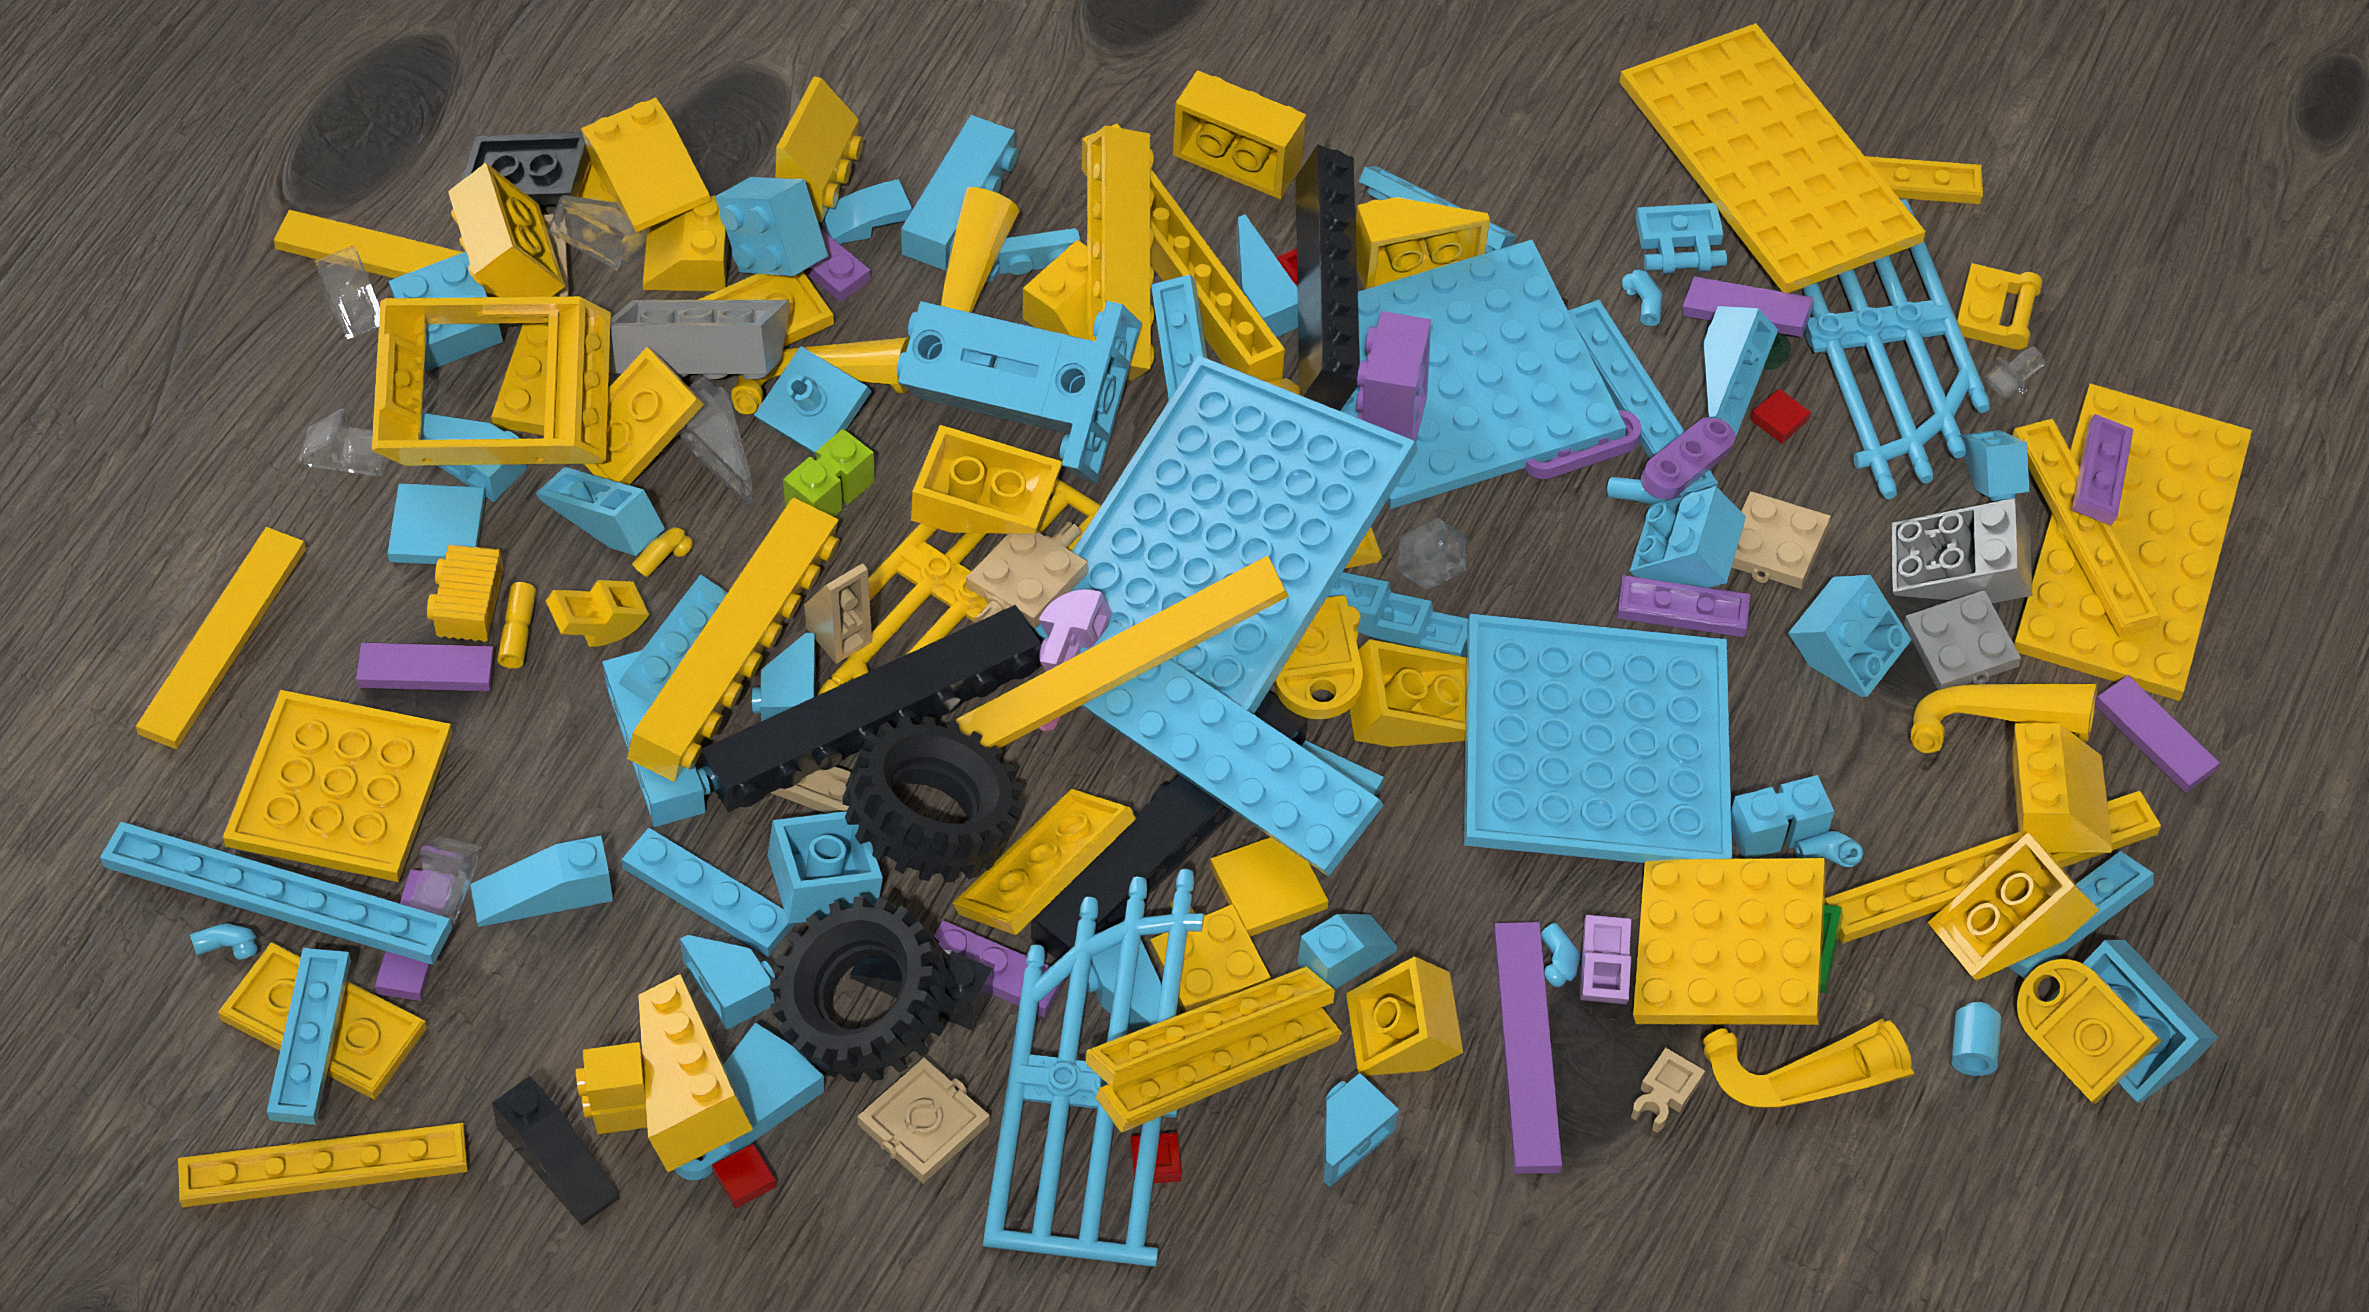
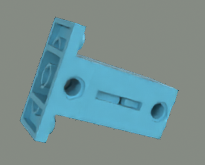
(1026, 374)

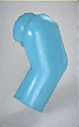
(1649, 292)
(1831, 846)

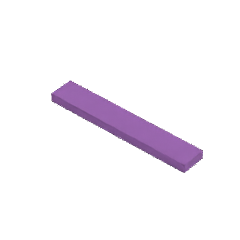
(1527, 1048)

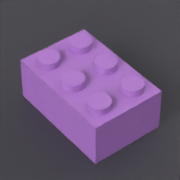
(1395, 374)

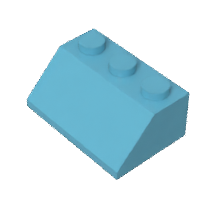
(2152, 999)

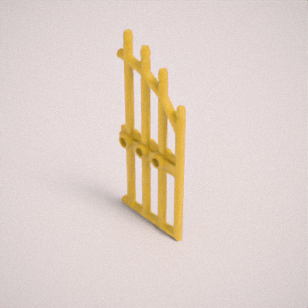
(943, 578)

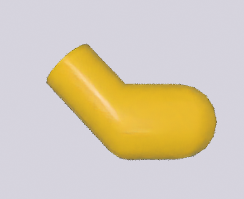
(658, 549)

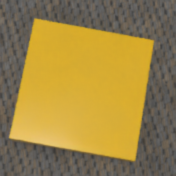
(1268, 885)

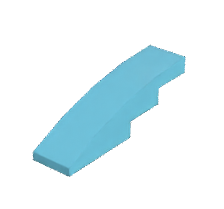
(1401, 617)

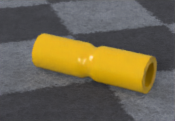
(517, 620)

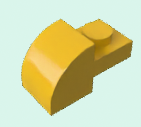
(602, 614)

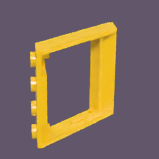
(574, 381)

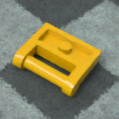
(1984, 303)

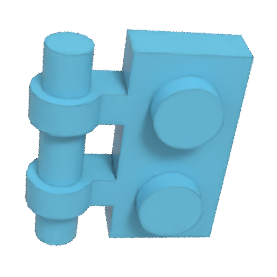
(1681, 227)

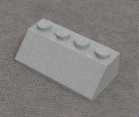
(701, 335)

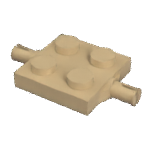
(1028, 573)

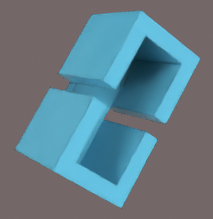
(1762, 816)

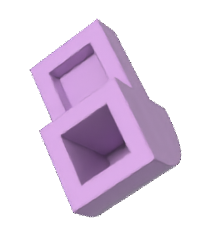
(1072, 623)
(1605, 960)

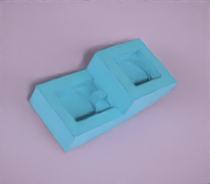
(864, 209)

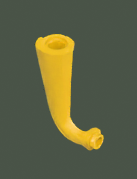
(977, 241)
(864, 361)
(2024, 703)
(1849, 1065)

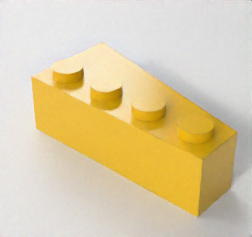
(685, 1080)

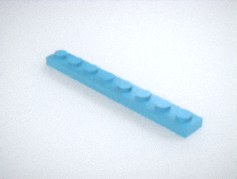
(277, 893)

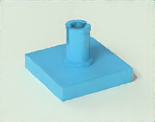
(812, 401)

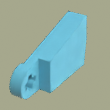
(771, 1085)

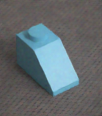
(1997, 464)
(787, 679)
(1344, 947)
(729, 978)
(1354, 1125)

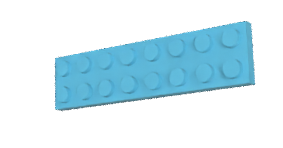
(1239, 761)

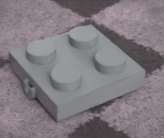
(1962, 641)

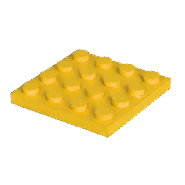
(338, 785)
(1730, 942)

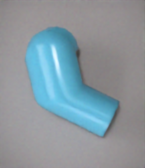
(1630, 490)
(224, 936)
(1564, 958)

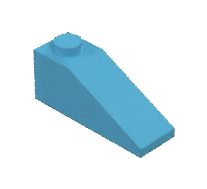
(1265, 280)
(1734, 359)
(493, 478)
(604, 508)
(545, 883)
(1145, 990)

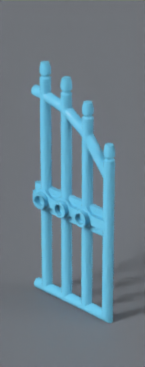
(1905, 323)
(1073, 1083)

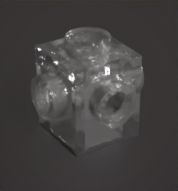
(1432, 554)

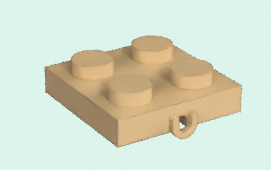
(1779, 540)
(923, 1120)

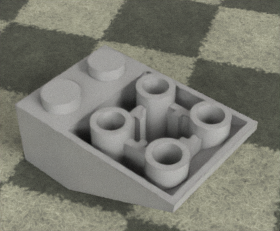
(1964, 553)

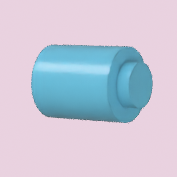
(1976, 1039)

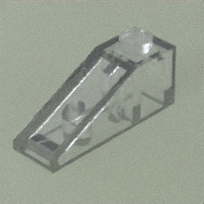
(716, 439)

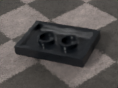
(537, 164)

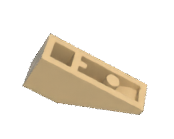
(841, 614)

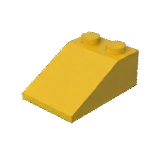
(644, 164)
(1414, 236)
(982, 486)
(1409, 696)
(2013, 910)

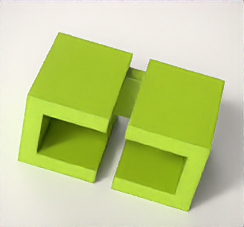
(818, 481)

